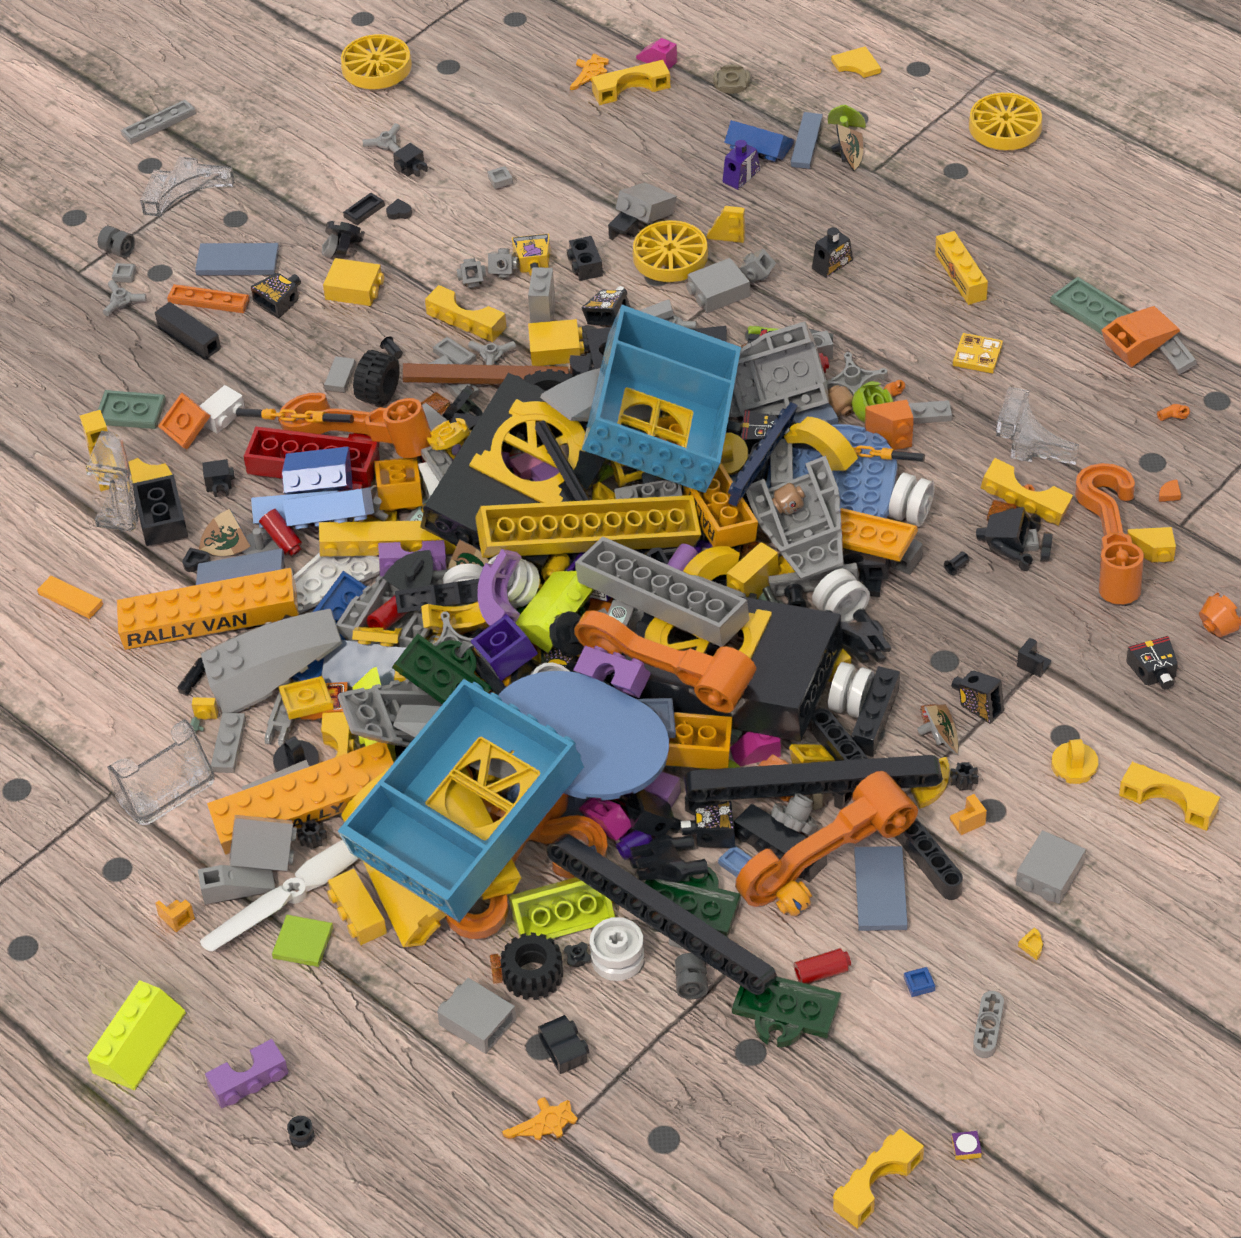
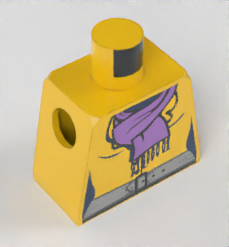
(532, 251)

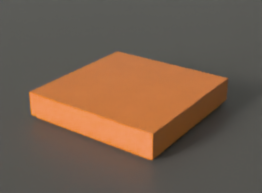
(184, 421)

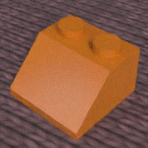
(892, 422)

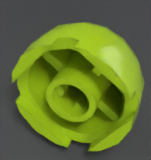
(869, 395)

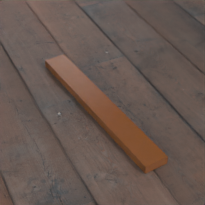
(467, 373)

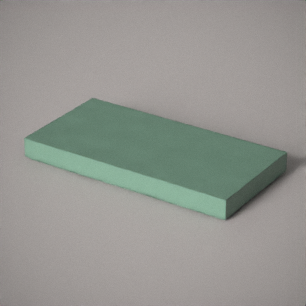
(1088, 304)

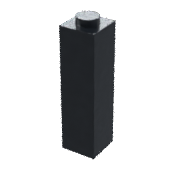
(187, 330)

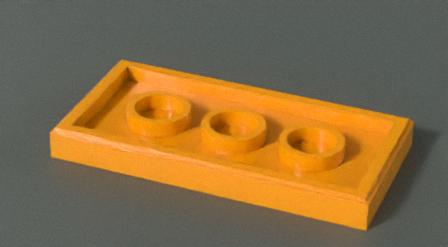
(876, 534)

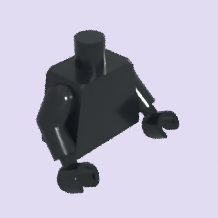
(1008, 534)

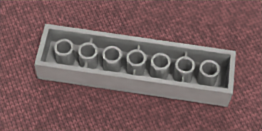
(662, 591)

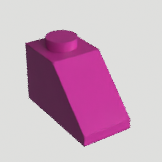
(659, 50)
(755, 748)
(608, 816)

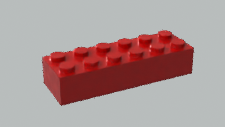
(269, 448)

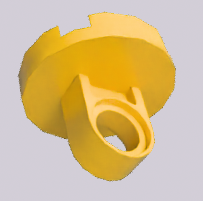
(448, 435)
(734, 453)
(1074, 762)

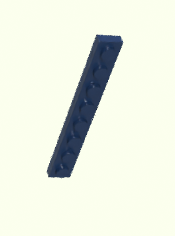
(762, 454)

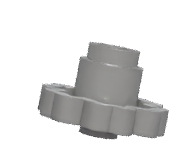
(796, 814)

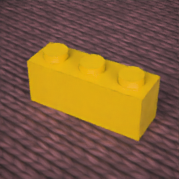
(356, 907)

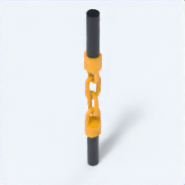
(318, 416)
(885, 453)

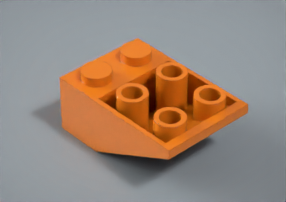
(1138, 334)

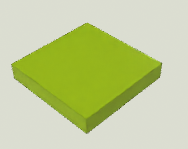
(302, 940)

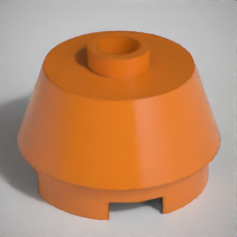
(1220, 615)

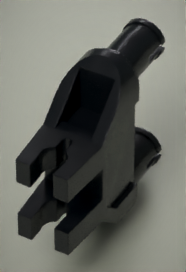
(864, 636)
(663, 860)

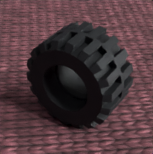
(376, 377)
(531, 950)

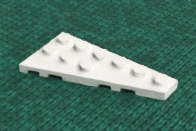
(321, 573)

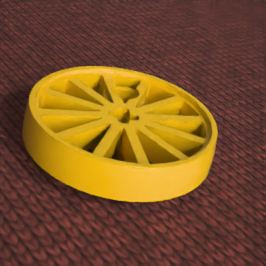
(378, 64)
(1005, 122)
(669, 252)

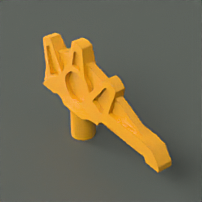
(591, 68)
(548, 1121)

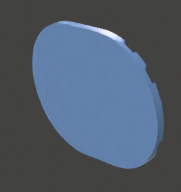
(866, 483)
(615, 734)

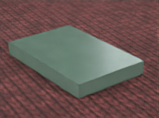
(131, 409)

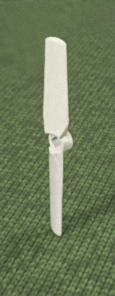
(309, 876)

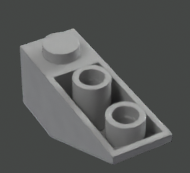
(653, 489)
(233, 882)

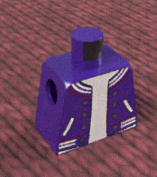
(740, 165)

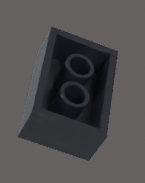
(160, 510)

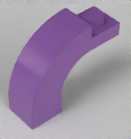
(493, 587)

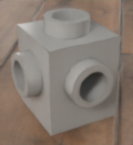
(471, 264)
(496, 264)
(757, 265)

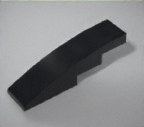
(441, 595)

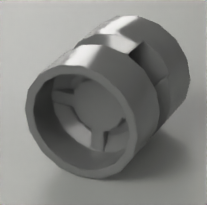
(116, 241)
(690, 976)

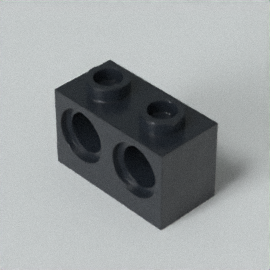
(585, 258)

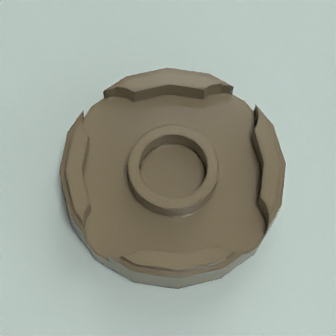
(731, 79)

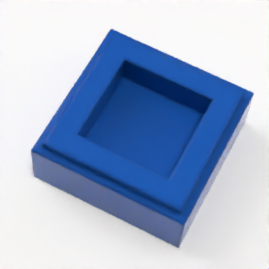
(919, 981)

